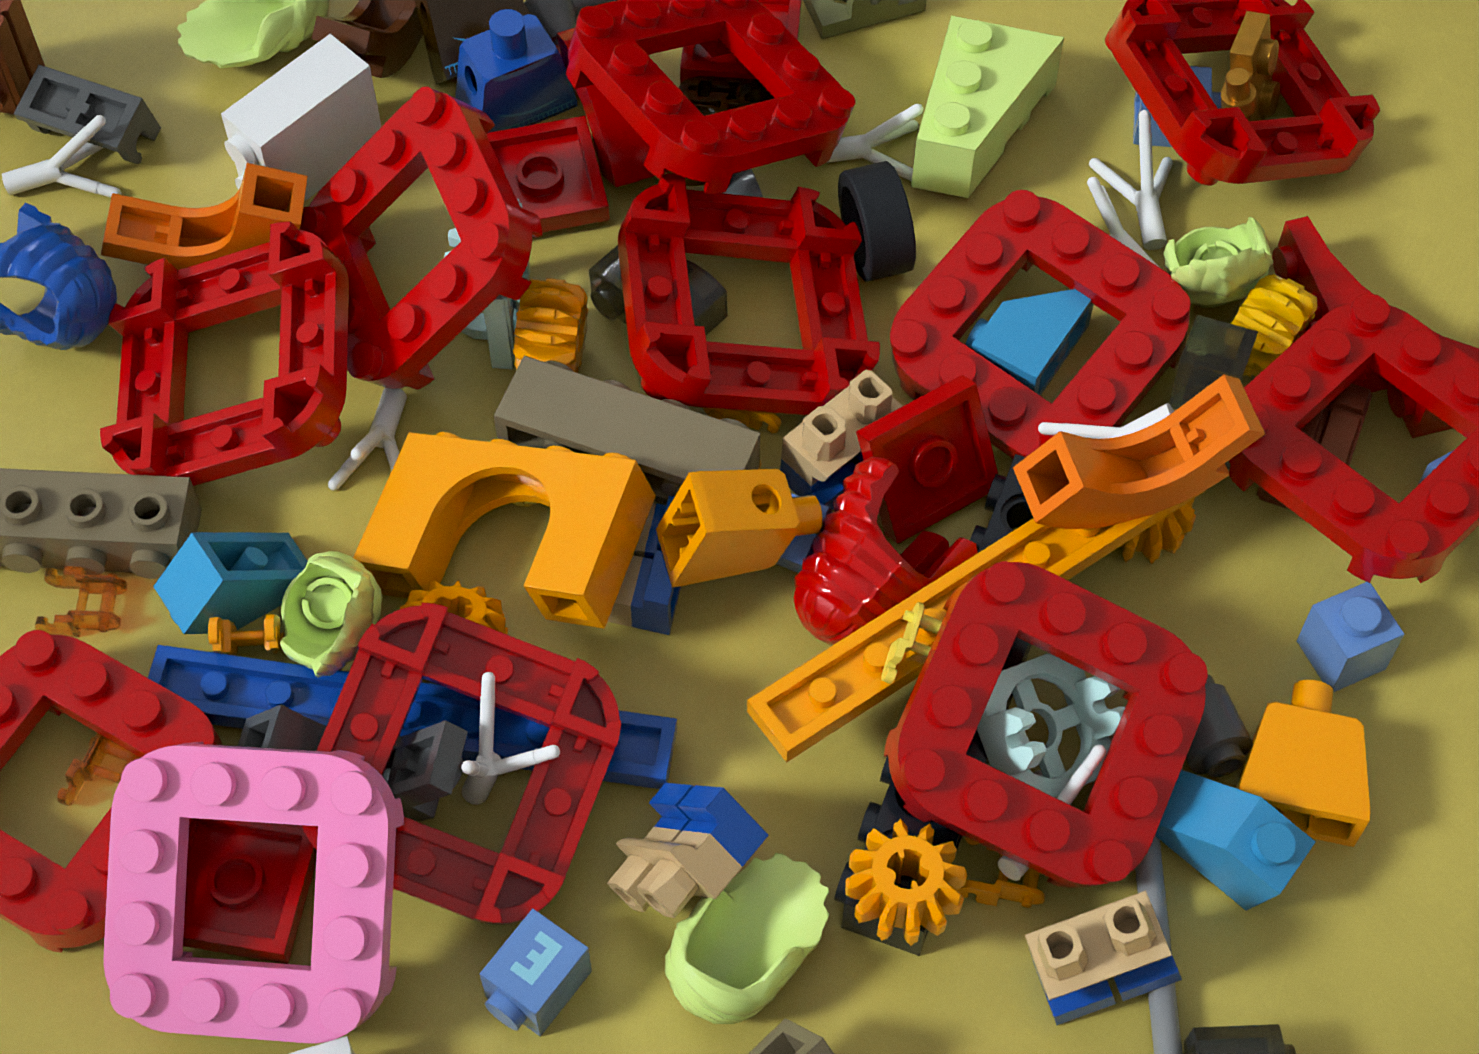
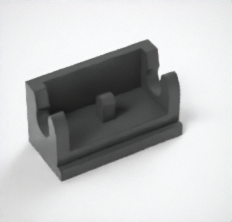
(69, 103)

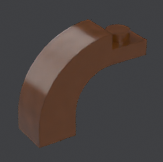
(376, 31)

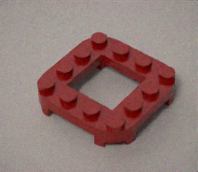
(803, 119)
(1221, 143)
(494, 232)
(1045, 234)
(658, 305)
(296, 407)
(1332, 497)
(73, 678)
(529, 683)
(1003, 813)

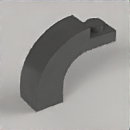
(419, 771)

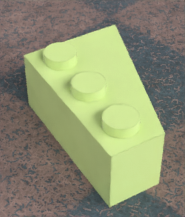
(978, 99)

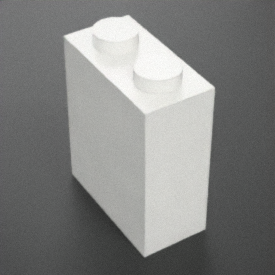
(306, 116)

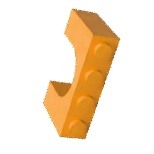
(452, 481)

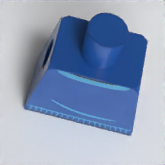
(513, 72)

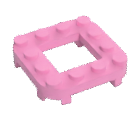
(352, 901)

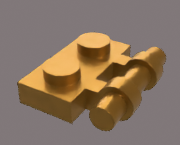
(1251, 69)

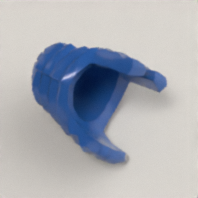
(75, 280)

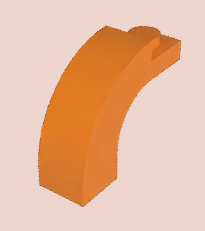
(189, 236)
(1135, 475)

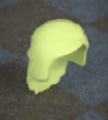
(247, 30)
(1219, 262)
(328, 612)
(747, 940)

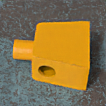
(732, 524)
(1311, 765)

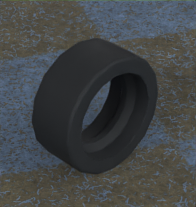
(880, 208)

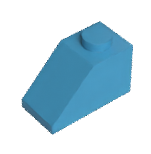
(1033, 335)
(228, 577)
(1232, 838)

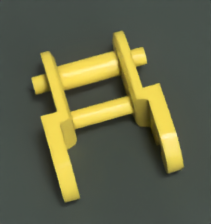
(916, 620)

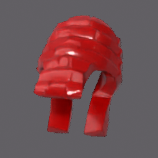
(855, 568)

